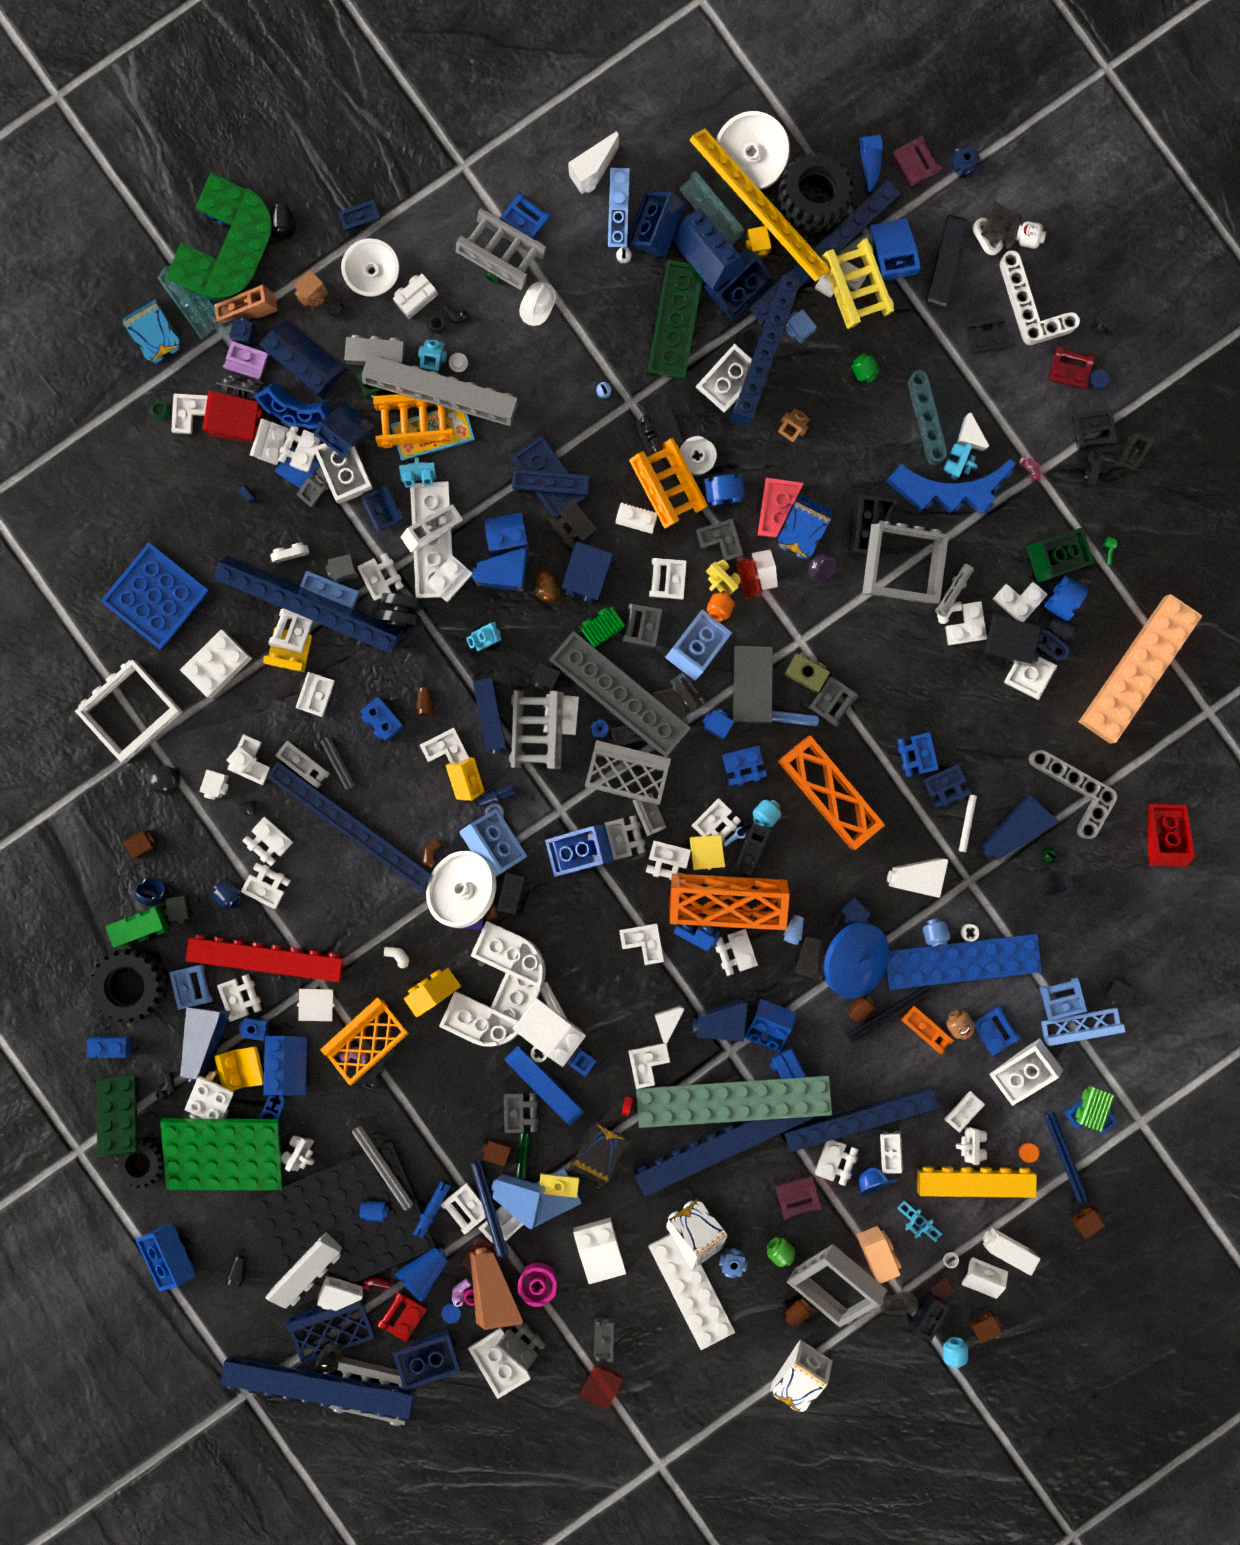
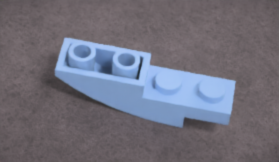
(618, 207)

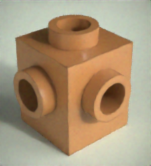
(794, 425)

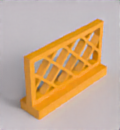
(353, 1030)

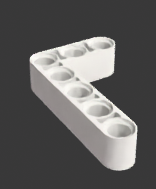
(1029, 307)

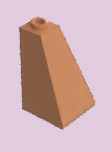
(491, 1294)

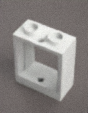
(1011, 1251)

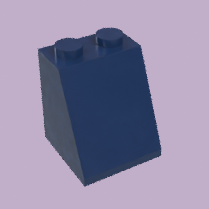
(587, 572)
(722, 1022)

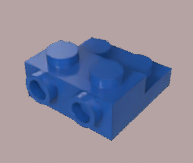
(699, 935)

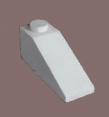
(430, 528)

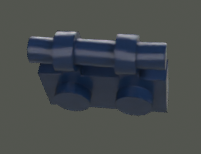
(944, 781)

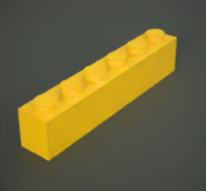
(976, 1182)

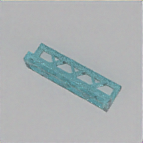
(703, 197)
(189, 307)

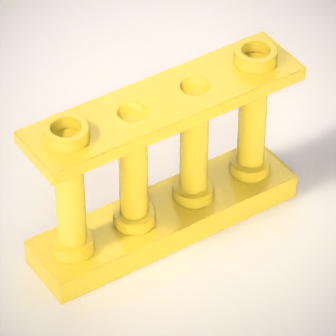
(845, 296)

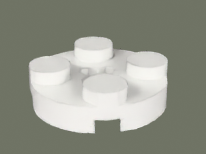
(703, 447)

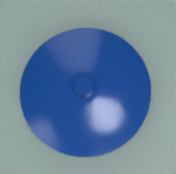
(856, 960)

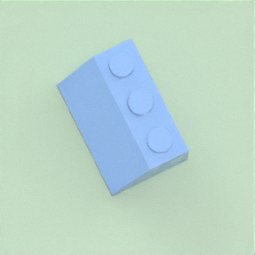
(493, 842)

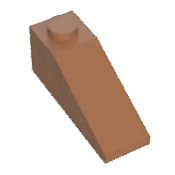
(250, 304)

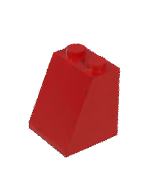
(231, 417)

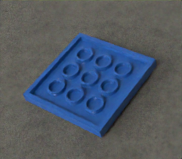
(154, 596)

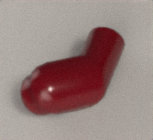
(376, 1282)

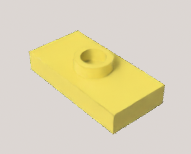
(559, 1185)

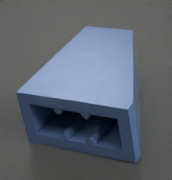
(519, 1198)

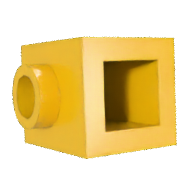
(758, 241)

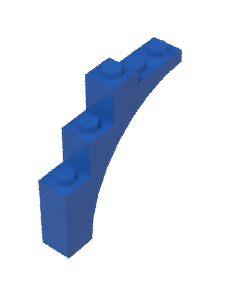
(976, 494)

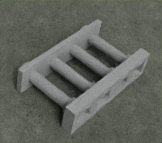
(497, 265)
(553, 738)
(368, 1371)

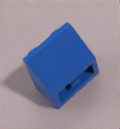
(770, 1025)

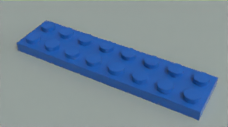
(963, 961)

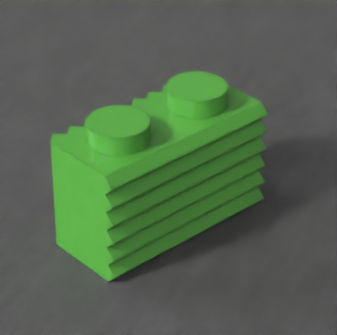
(1094, 1108)

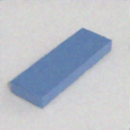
(330, 589)

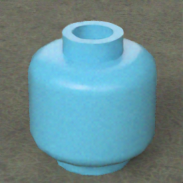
(767, 813)
(955, 1352)

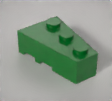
(138, 927)

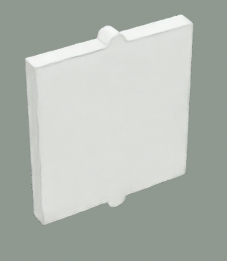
(315, 1005)

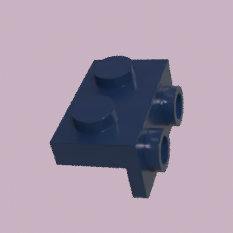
(382, 508)

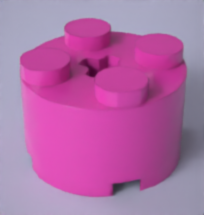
(527, 1288)

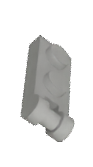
(302, 763)

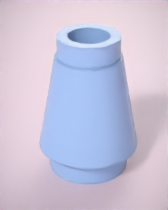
(794, 930)

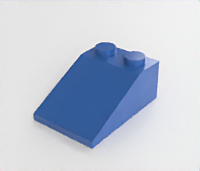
(579, 850)

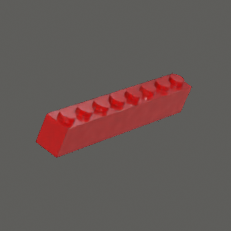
(265, 959)

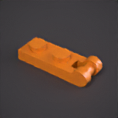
(926, 1029)

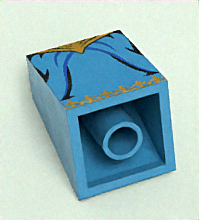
(152, 332)

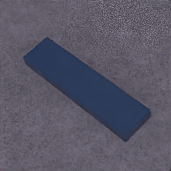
(550, 482)

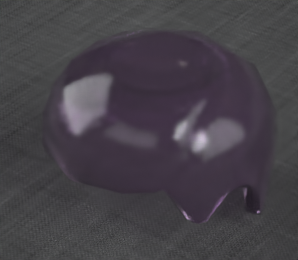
(821, 567)

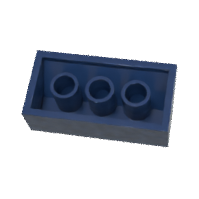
(707, 250)
(302, 358)

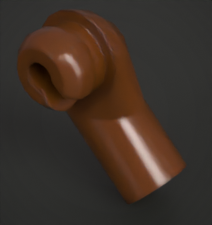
(428, 853)
(493, 912)

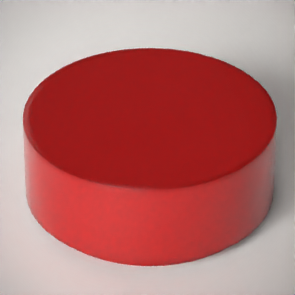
(627, 1105)

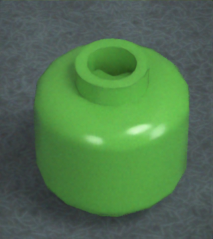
(780, 1252)

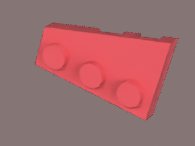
(776, 504)

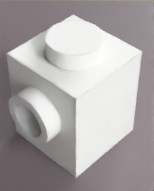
(241, 760)
(214, 784)

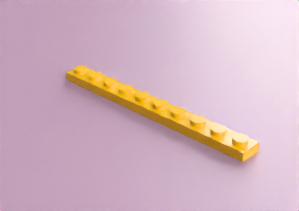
(759, 204)

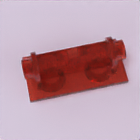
(747, 572)

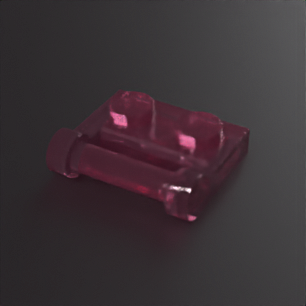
(912, 164)
(797, 1191)

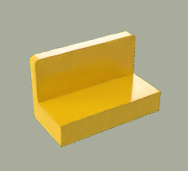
(465, 779)

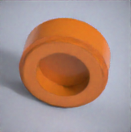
(1028, 1152)

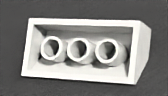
(302, 1274)

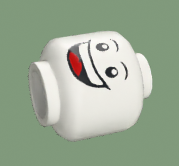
(1031, 234)

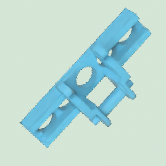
(913, 1221)

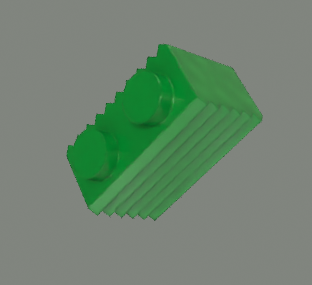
(602, 627)

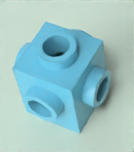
(432, 355)

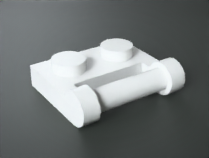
(674, 578)
(297, 632)
(470, 1204)

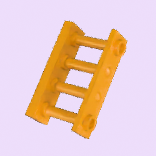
(403, 403)
(654, 489)

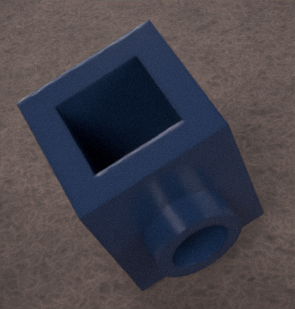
(243, 331)
(854, 912)

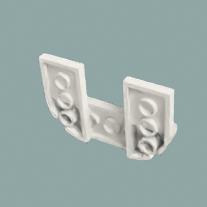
(518, 990)

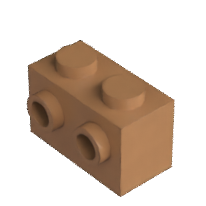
(310, 290)

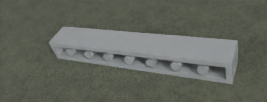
(439, 389)

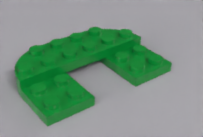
(242, 247)

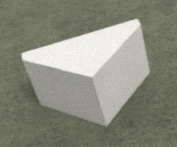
(972, 434)
(766, 569)
(667, 1021)

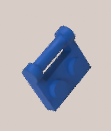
(520, 220)
(990, 1033)

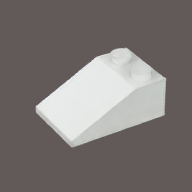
(590, 166)
(726, 378)
(549, 1032)
(1026, 1072)
(599, 1250)

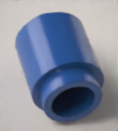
(374, 1211)

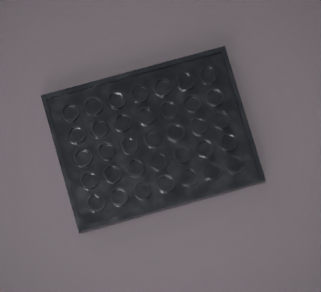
(331, 1204)

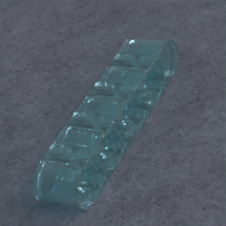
(927, 408)

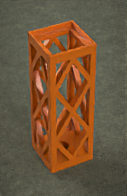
(831, 815)
(729, 888)

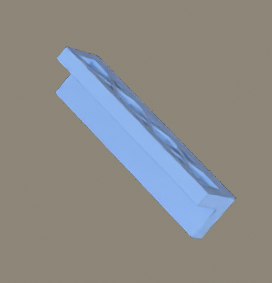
(1082, 1034)

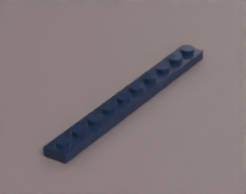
(836, 240)
(349, 825)

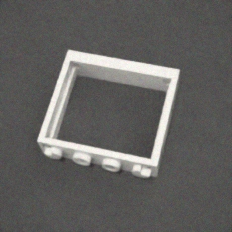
(151, 732)

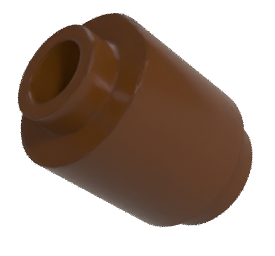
(861, 1008)
(798, 1312)

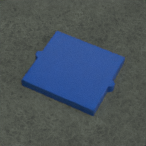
(295, 475)

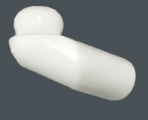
(957, 606)

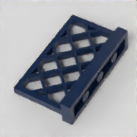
(320, 1315)

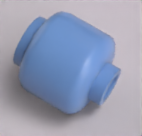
(936, 933)

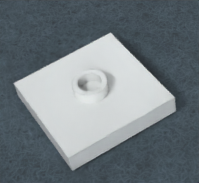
(1031, 679)

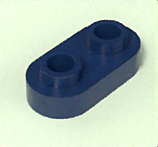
(1051, 644)

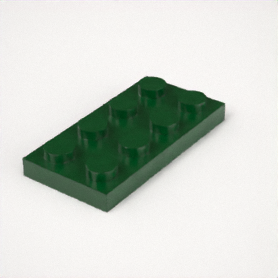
(117, 1116)

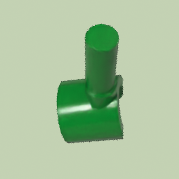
(1110, 543)

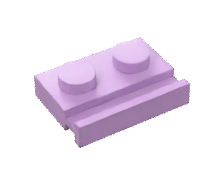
(246, 360)

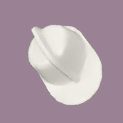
(537, 303)

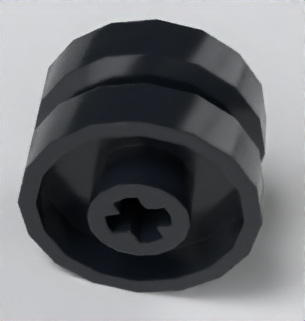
(400, 612)

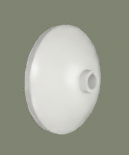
(369, 255)

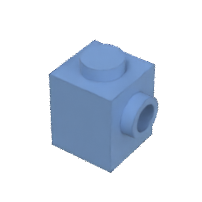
(800, 326)

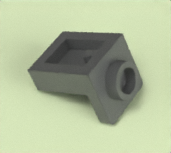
(312, 489)

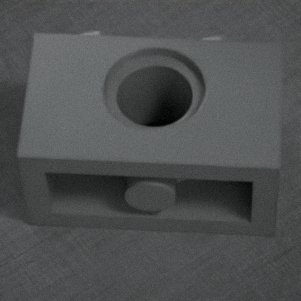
(342, 568)

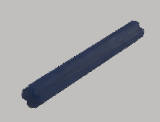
(1066, 1157)
(489, 1209)

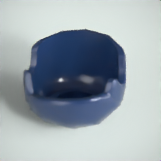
(150, 892)

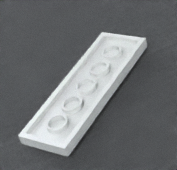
(429, 558)
(692, 1293)

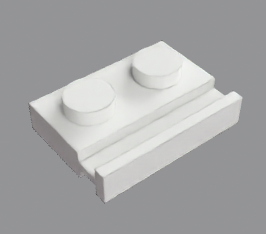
(268, 441)
(449, 578)
(315, 694)
(508, 1223)

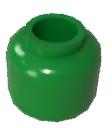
(865, 367)

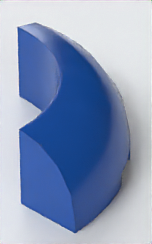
(290, 410)

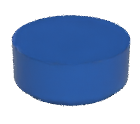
(451, 1313)

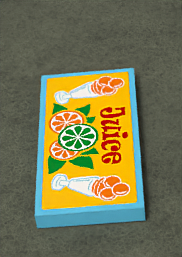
(456, 421)

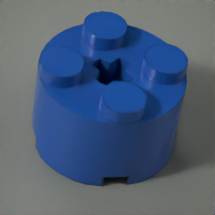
(724, 488)
(1066, 598)

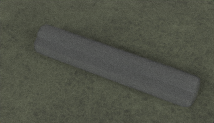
(337, 763)

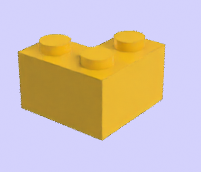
(431, 992)

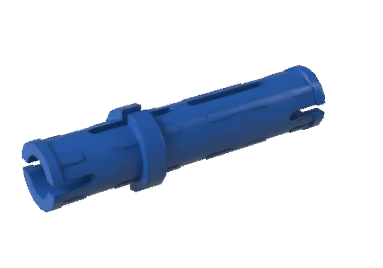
(431, 1210)

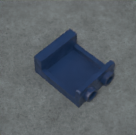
(343, 429)

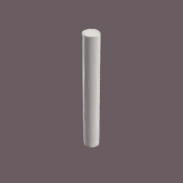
(967, 823)

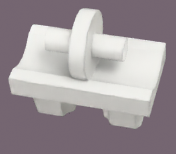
(971, 1145)
(301, 1154)

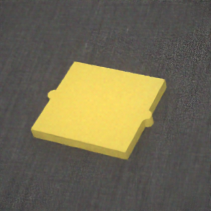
(707, 852)

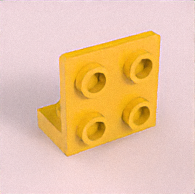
(288, 659)
(240, 1068)

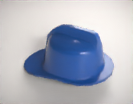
(872, 1181)

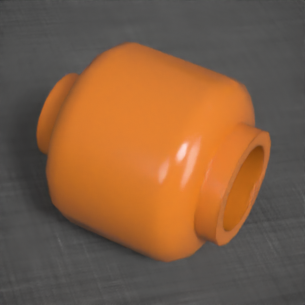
(720, 606)

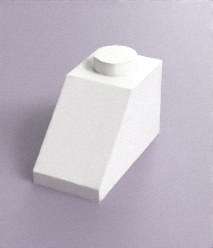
(338, 1293)

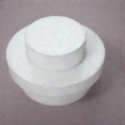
(458, 362)

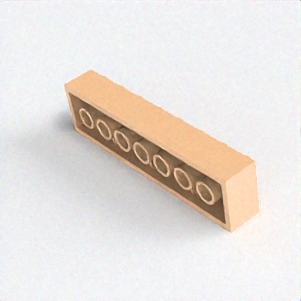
(1140, 668)

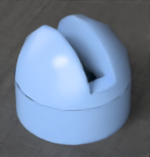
(599, 390)

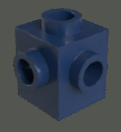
(962, 166)

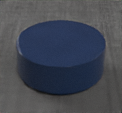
(1099, 379)
(247, 494)

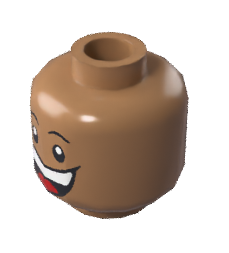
(960, 1024)

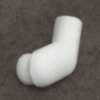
(399, 955)

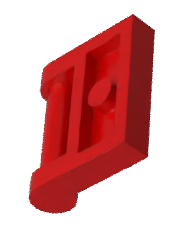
(407, 1320)

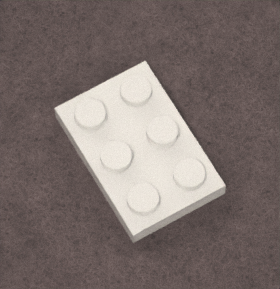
(497, 1367)

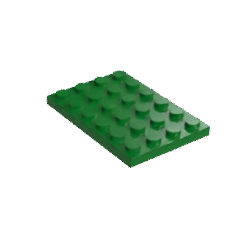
(221, 1154)

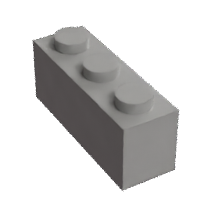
(358, 348)

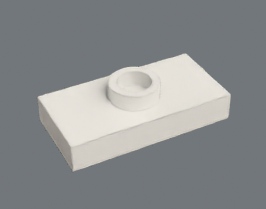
(964, 1111)

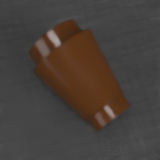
(424, 702)

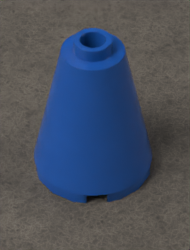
(423, 1272)

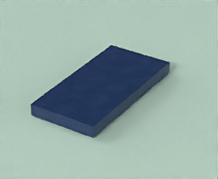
(540, 457)

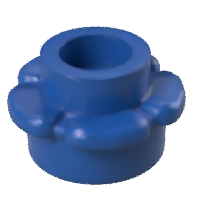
(605, 728)

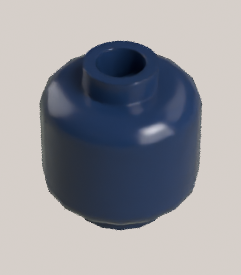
(226, 895)

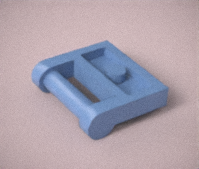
(184, 987)
(1065, 1005)

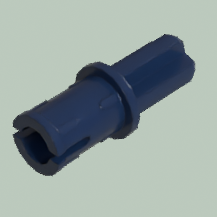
(496, 795)

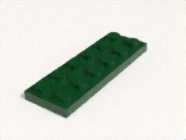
(675, 321)

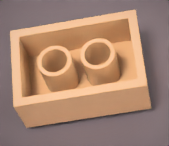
(879, 1254)

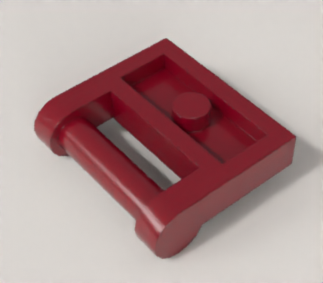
(1068, 373)

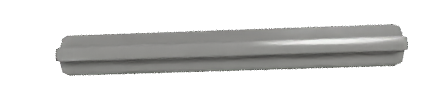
(382, 1168)

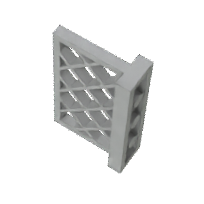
(633, 757)

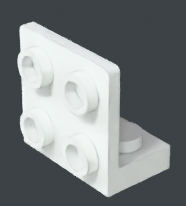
(209, 1100)

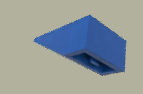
(895, 249)

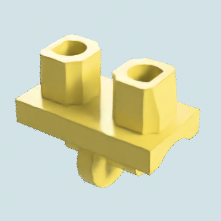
(720, 578)

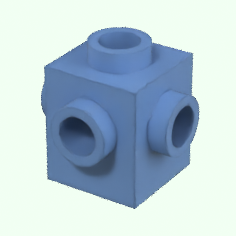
(730, 1256)

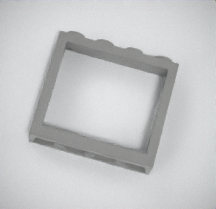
(936, 568)
(850, 1272)

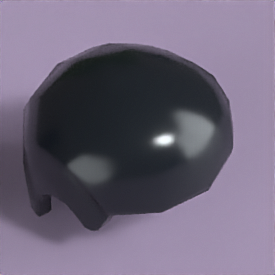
(164, 780)

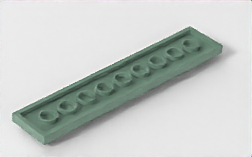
(734, 1101)

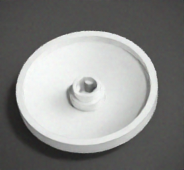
(756, 146)
(461, 889)

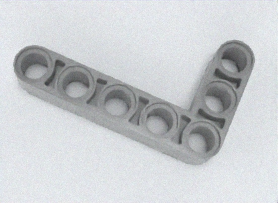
(1079, 786)

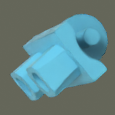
(956, 468)
(417, 472)
(484, 637)

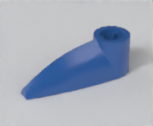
(871, 159)

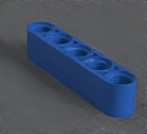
(544, 1085)

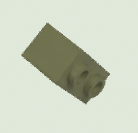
(795, 672)

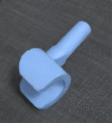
(735, 836)

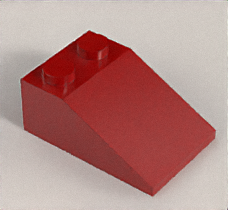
(1169, 835)

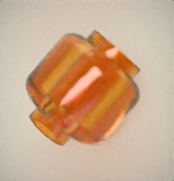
(546, 587)

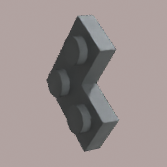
(723, 534)

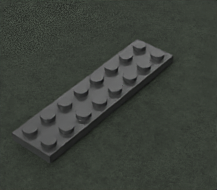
(620, 694)

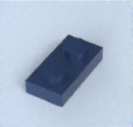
(359, 215)

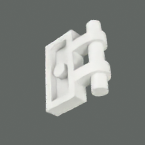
(304, 453)
(374, 578)
(570, 712)
(713, 817)
(272, 837)
(670, 855)
(263, 891)
(741, 949)
(233, 998)
(830, 1160)

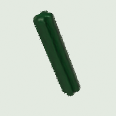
(523, 1153)

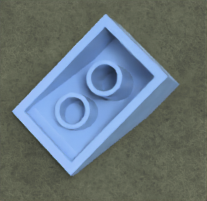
(698, 645)

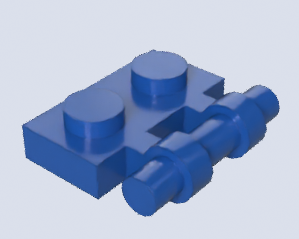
(923, 752)
(741, 760)

